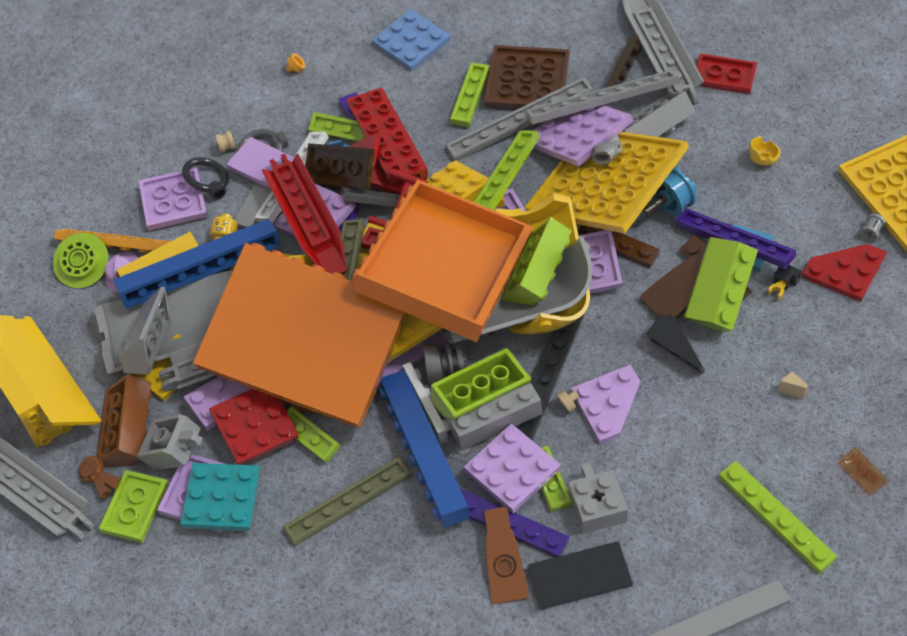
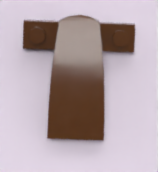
(674, 289)

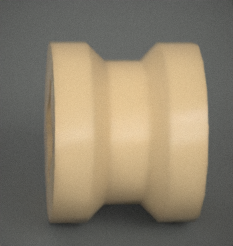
(225, 141)

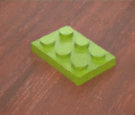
(133, 506)

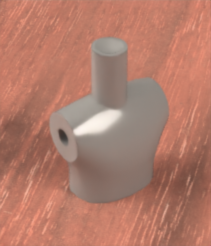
(607, 151)

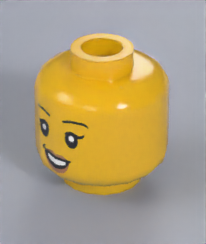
(223, 226)

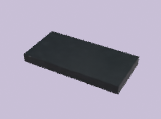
(580, 575)

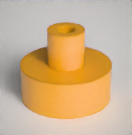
(295, 63)

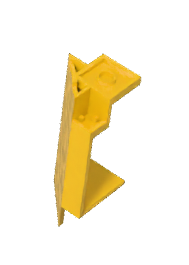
(39, 383)

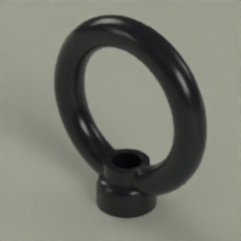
(215, 189)

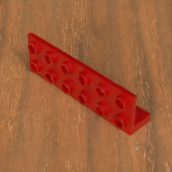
(396, 149)

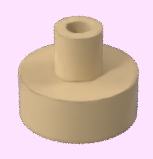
(567, 400)

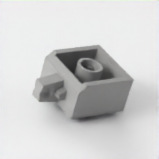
(169, 442)
(597, 500)

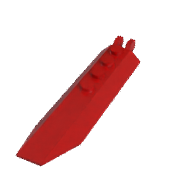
(307, 213)

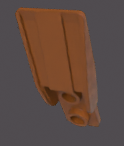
(503, 559)

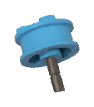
(673, 194)

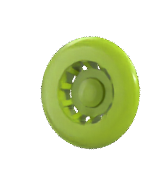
(78, 258)

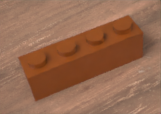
(124, 421)

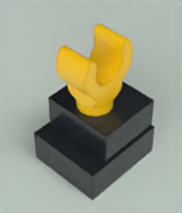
(783, 279)

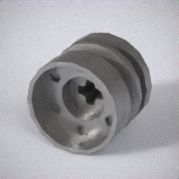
(443, 363)

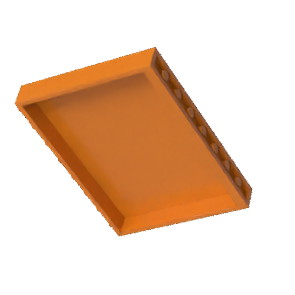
(443, 259)
(300, 335)

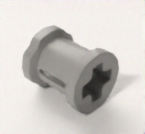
(871, 226)

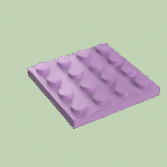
(575, 134)

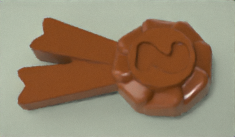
(92, 472)

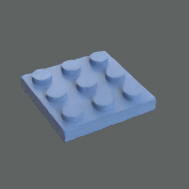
(411, 39)

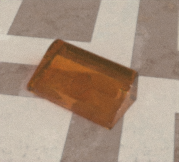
(864, 471)

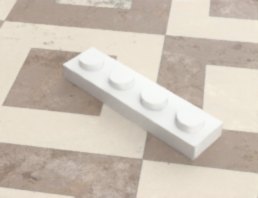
(423, 393)

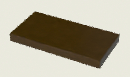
(340, 165)

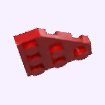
(846, 270)

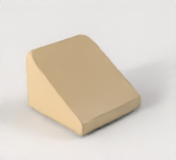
(793, 386)

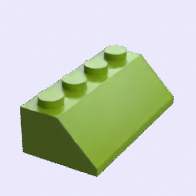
(537, 263)
(720, 284)
(478, 384)

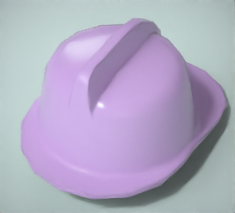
(116, 262)

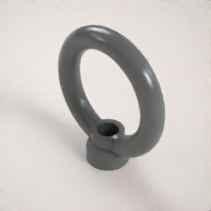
(278, 138)

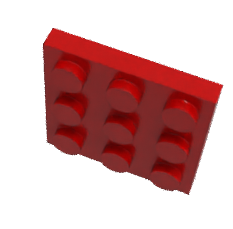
(253, 425)

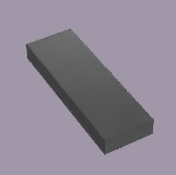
(369, 197)

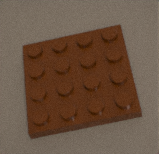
(524, 75)

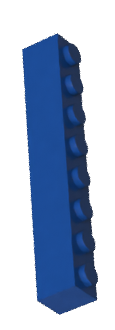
(193, 263)
(424, 449)

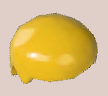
(763, 152)

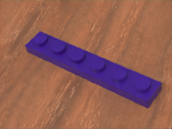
(710, 227)
(524, 529)

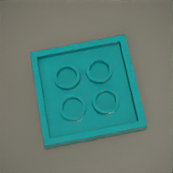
(220, 497)

